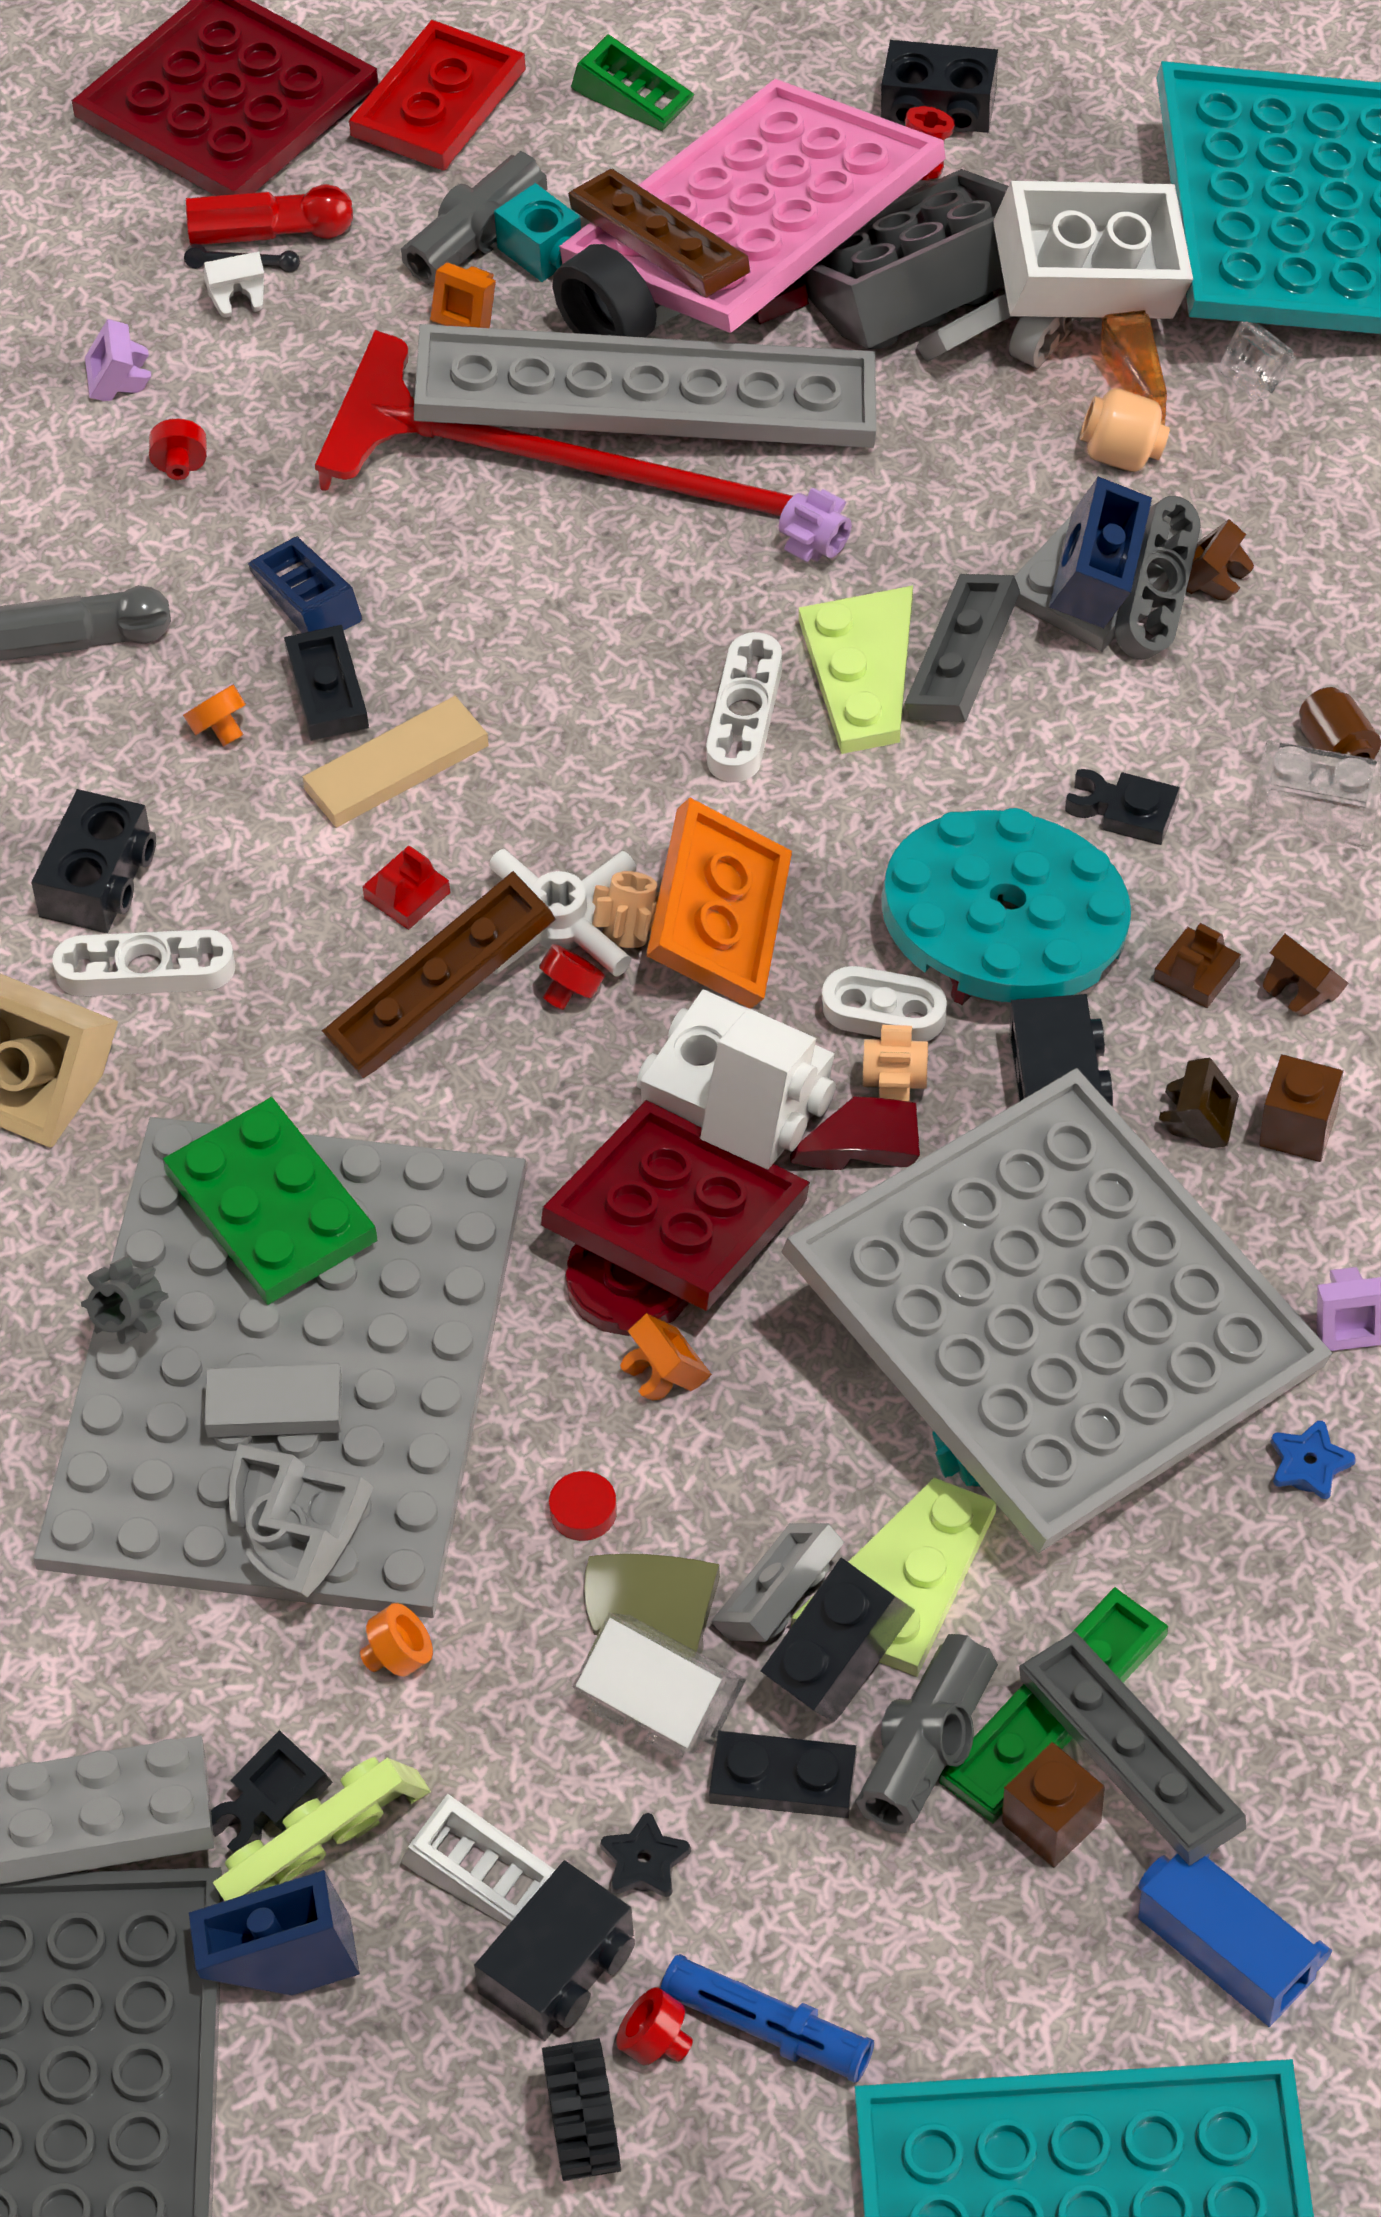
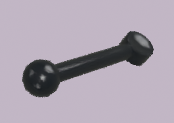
(197, 255)

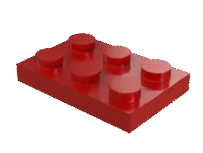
(437, 95)

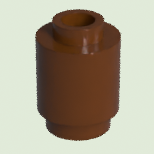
(1337, 724)

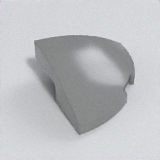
(294, 1515)

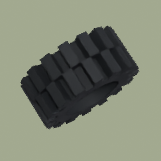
(581, 2109)

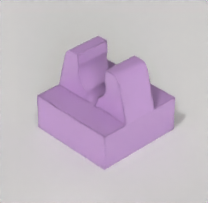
(115, 363)
(1349, 1310)

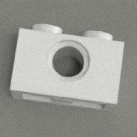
(693, 1037)

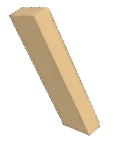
(395, 761)

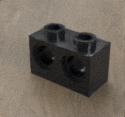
(940, 77)
(93, 861)

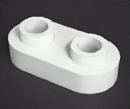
(885, 1001)

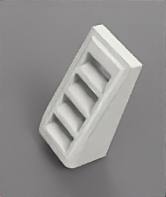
(446, 1873)

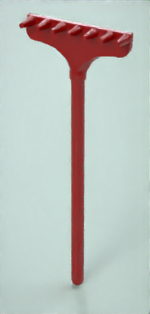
(382, 408)

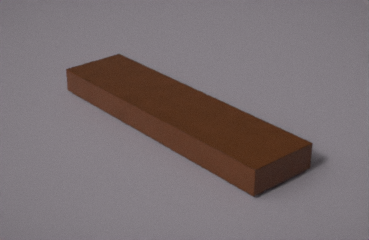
(659, 232)
(439, 975)

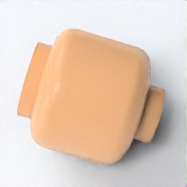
(1124, 430)

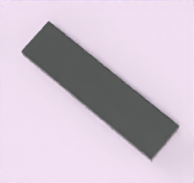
(1133, 1748)

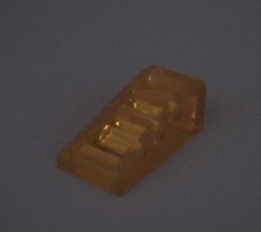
(1133, 355)

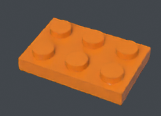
(719, 903)

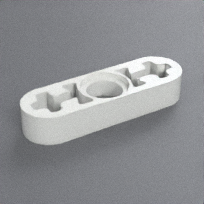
(737, 687)
(127, 946)

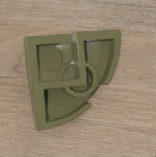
(656, 1589)

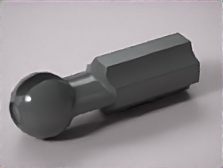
(82, 622)

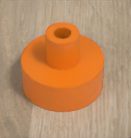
(217, 714)
(396, 1641)

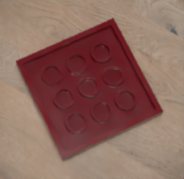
(225, 94)

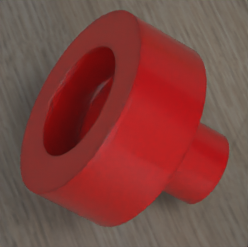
(177, 447)
(569, 975)
(654, 2028)

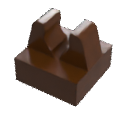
(1216, 556)
(1198, 965)
(1297, 965)

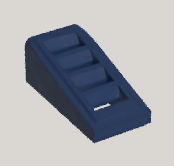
(333, 597)

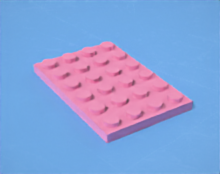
(780, 184)

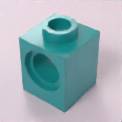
(533, 229)

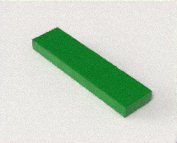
(1022, 1728)

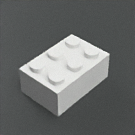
(1092, 249)

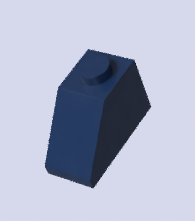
(277, 1938)

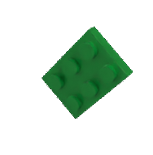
(270, 1200)

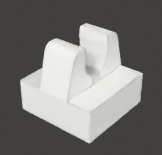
(232, 275)

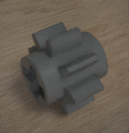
(124, 1300)

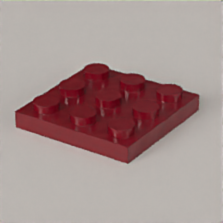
(674, 1206)

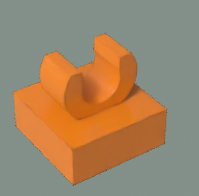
(463, 296)
(667, 1354)

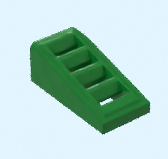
(600, 86)

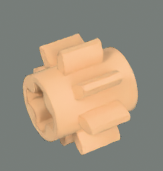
(626, 908)
(895, 1063)

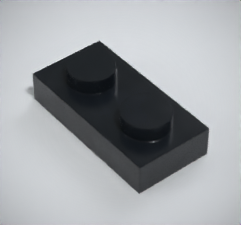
(326, 682)
(783, 1774)

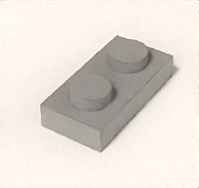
(777, 1582)

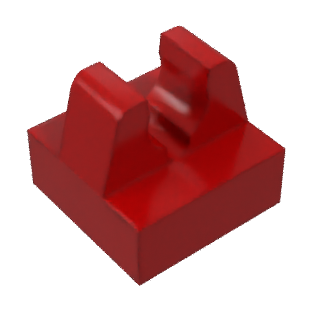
(407, 888)

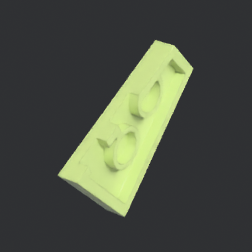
(309, 1826)

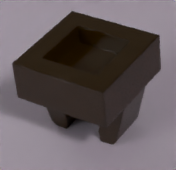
(1204, 1104)

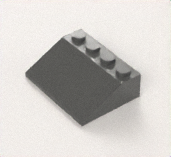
(913, 261)

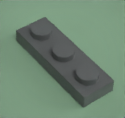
(962, 647)

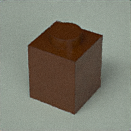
(1301, 1108)
(1053, 1804)

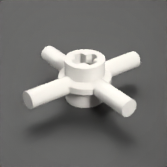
(572, 908)

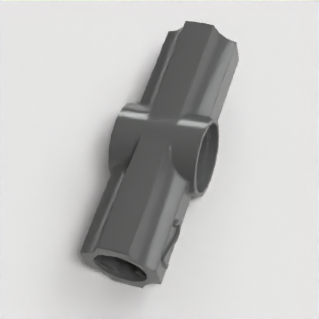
(468, 217)
(926, 1733)

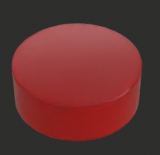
(583, 1505)

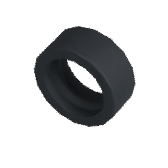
(603, 294)

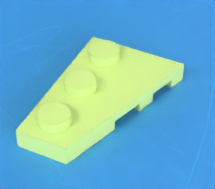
(861, 664)
(924, 1561)

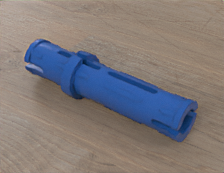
(793, 2029)

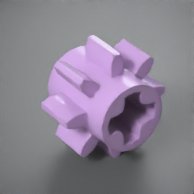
(815, 525)

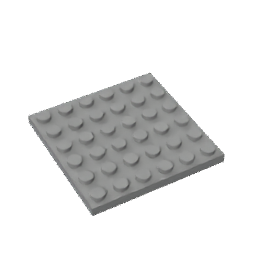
(1056, 1307)

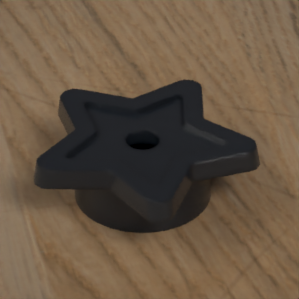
(639, 1875)

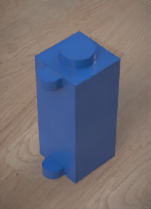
(1229, 1934)

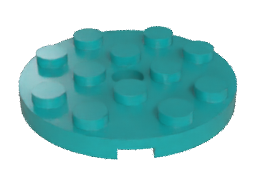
(947, 913)

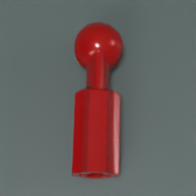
(261, 216)

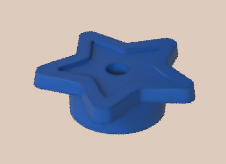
(1306, 1476)

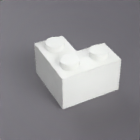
(765, 1088)

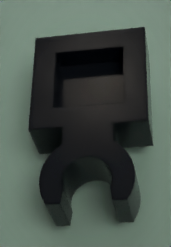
(1130, 808)
(271, 1788)

